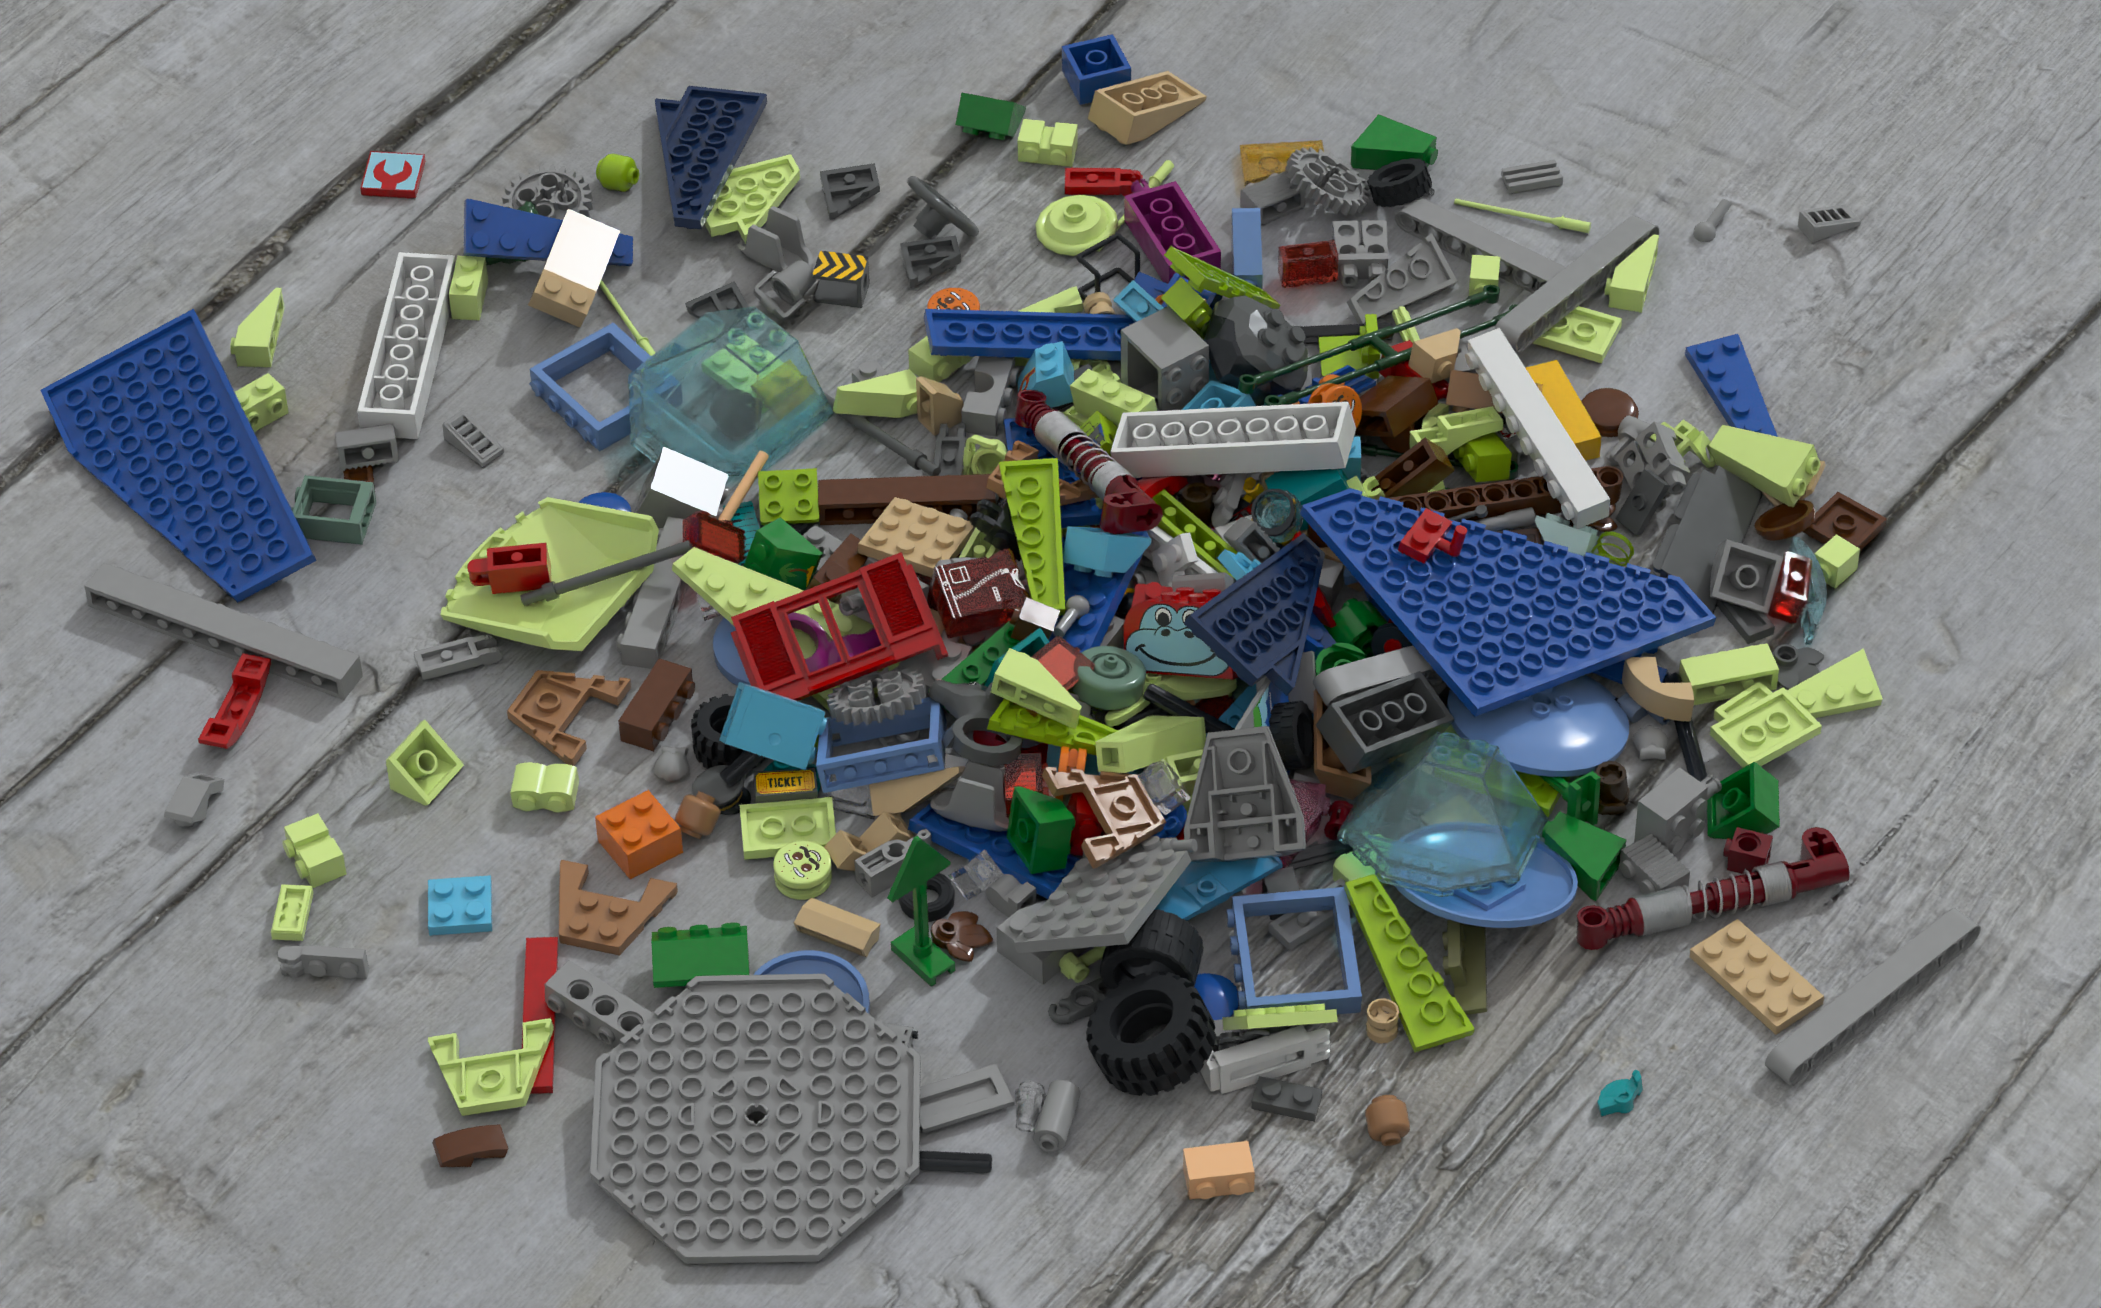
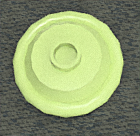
(1075, 224)

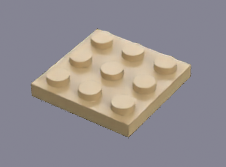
(918, 533)

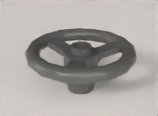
(938, 212)

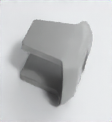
(778, 243)
(976, 799)

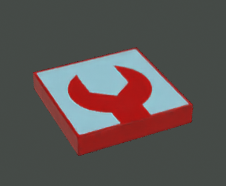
(393, 174)

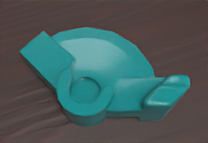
(1620, 1094)

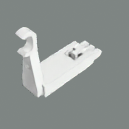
(1265, 1057)

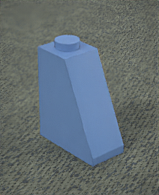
(1247, 245)

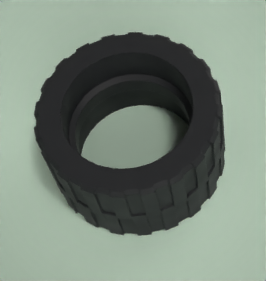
(1161, 945)

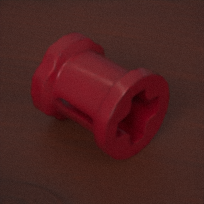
(1336, 818)

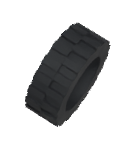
(1399, 182)
(1293, 734)

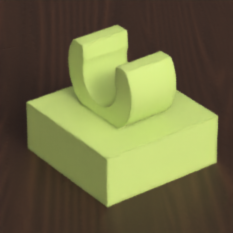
(1366, 487)

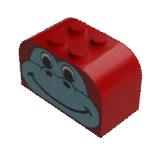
(1165, 644)

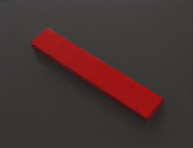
(540, 966)

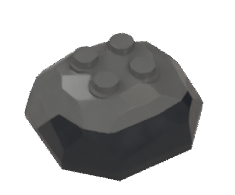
(1252, 340)

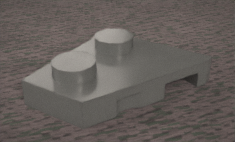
(848, 187)
(929, 258)
(721, 299)

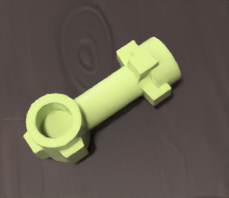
(1077, 967)

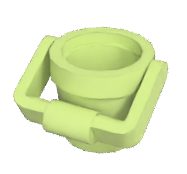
(985, 458)

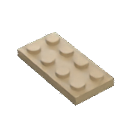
(1756, 976)

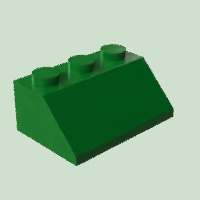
(698, 952)

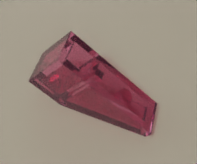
(1313, 806)

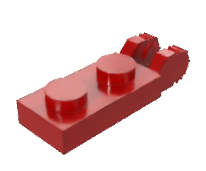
(1100, 181)

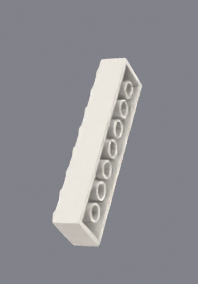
(408, 344)
(1235, 440)

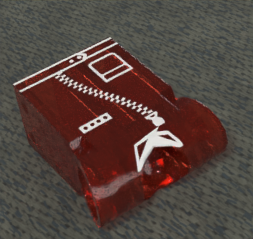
(977, 593)

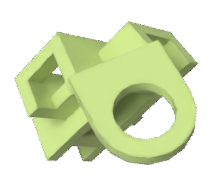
(1690, 440)

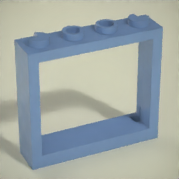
(545, 374)
(885, 762)
(1334, 899)

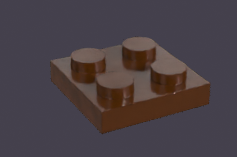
(1846, 519)

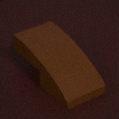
(464, 1145)

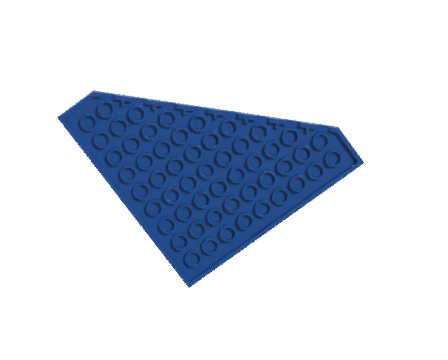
(1505, 609)

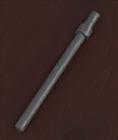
(914, 457)
(552, 590)

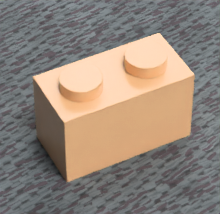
(1218, 1170)

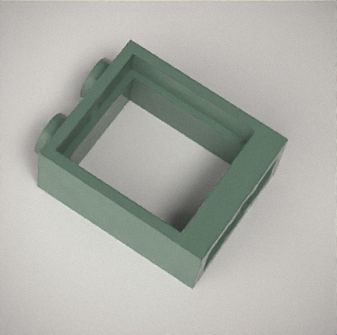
(335, 491)

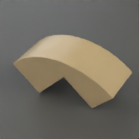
(1666, 700)
(846, 847)

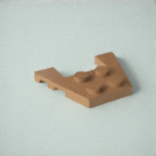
(1069, 492)
(553, 701)
(1119, 806)
(603, 920)

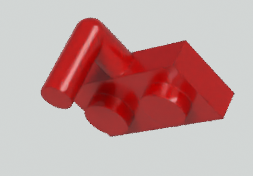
(1429, 534)

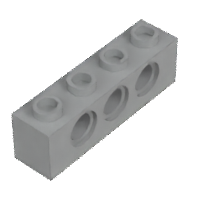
(588, 999)

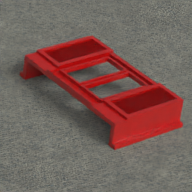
(895, 608)

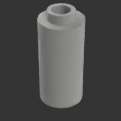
(1056, 1115)

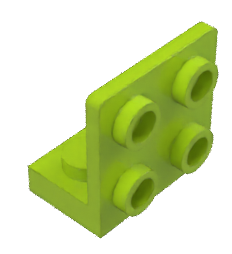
(1356, 359)
(788, 495)

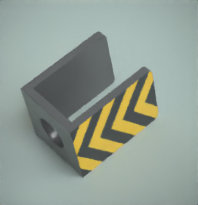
(842, 279)

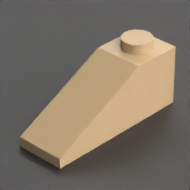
(909, 792)

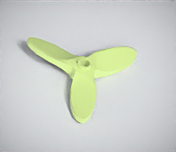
(1181, 686)

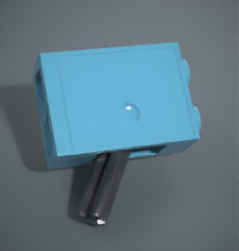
(769, 728)

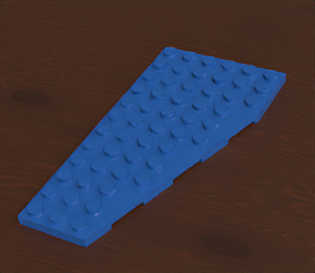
(181, 453)

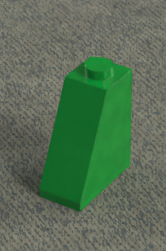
(1390, 142)
(1587, 848)

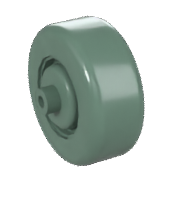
(1114, 681)

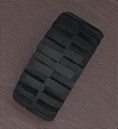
(1167, 1057)

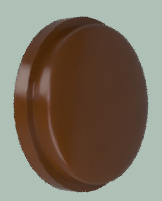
(1608, 409)
(1785, 520)

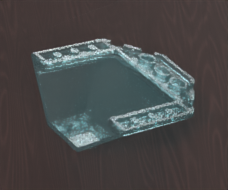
(726, 393)
(1445, 819)

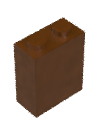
(1395, 405)

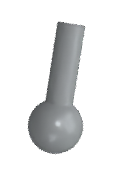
(1706, 230)
(1075, 608)

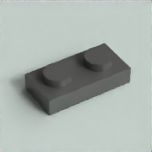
(1286, 1098)

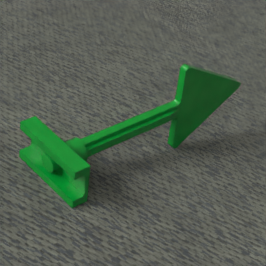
(1580, 795)
(915, 945)

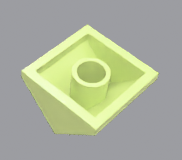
(422, 765)

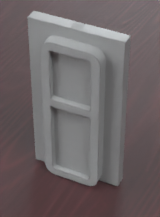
(963, 1098)

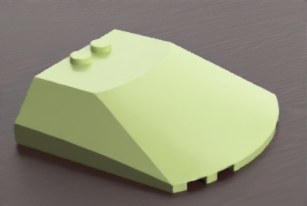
(578, 542)

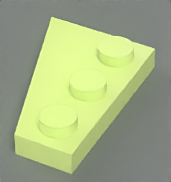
(1839, 688)

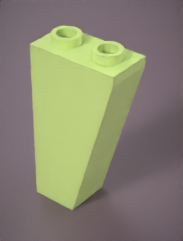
(1766, 461)
(1149, 742)

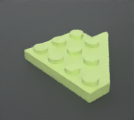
(751, 194)

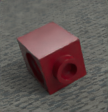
(1747, 850)

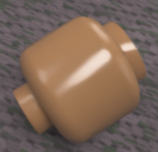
(697, 815)
(1387, 1120)

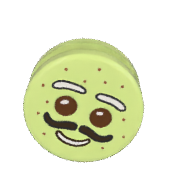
(802, 870)

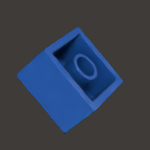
(1094, 66)

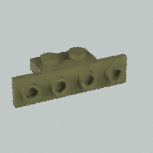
(1467, 965)

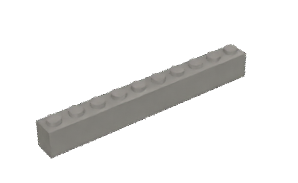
(223, 630)

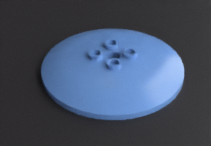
(1553, 731)
(1539, 896)

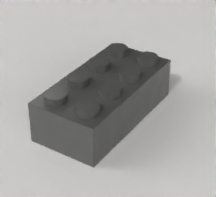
(1383, 721)

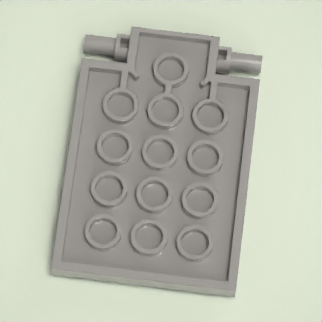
(1109, 901)

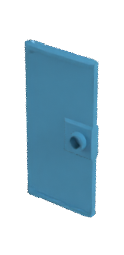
(1212, 883)

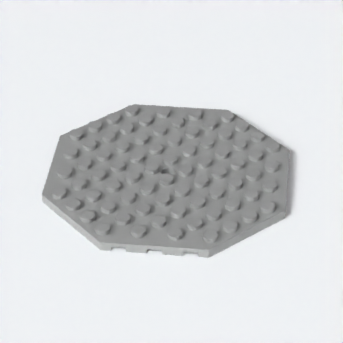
(710, 1181)

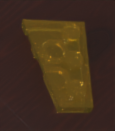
(1265, 159)

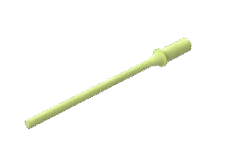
(1154, 181)
(1561, 222)
(643, 342)

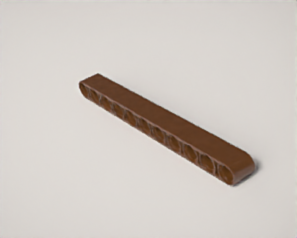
(1498, 497)

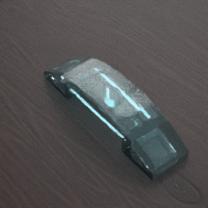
(1817, 592)

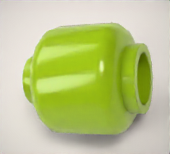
(617, 172)

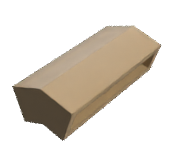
(837, 927)

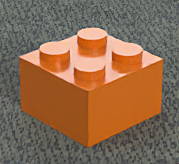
(639, 834)

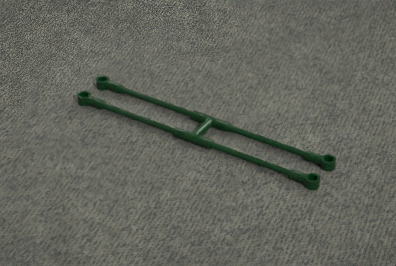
(1391, 358)

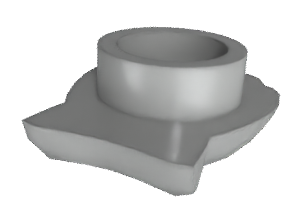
(1650, 743)
(672, 763)

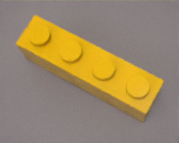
(1567, 407)

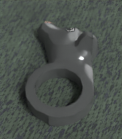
(973, 707)

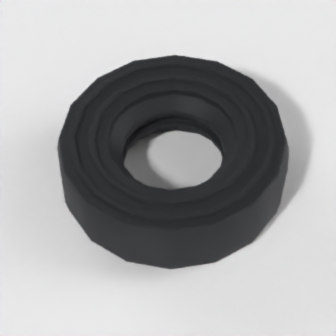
(939, 907)

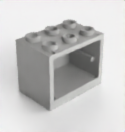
(1164, 359)

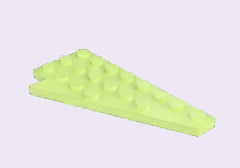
(737, 589)

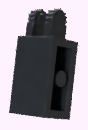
(997, 526)

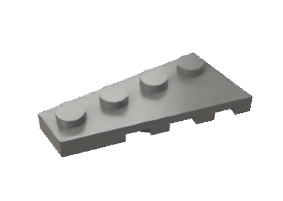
(1410, 279)

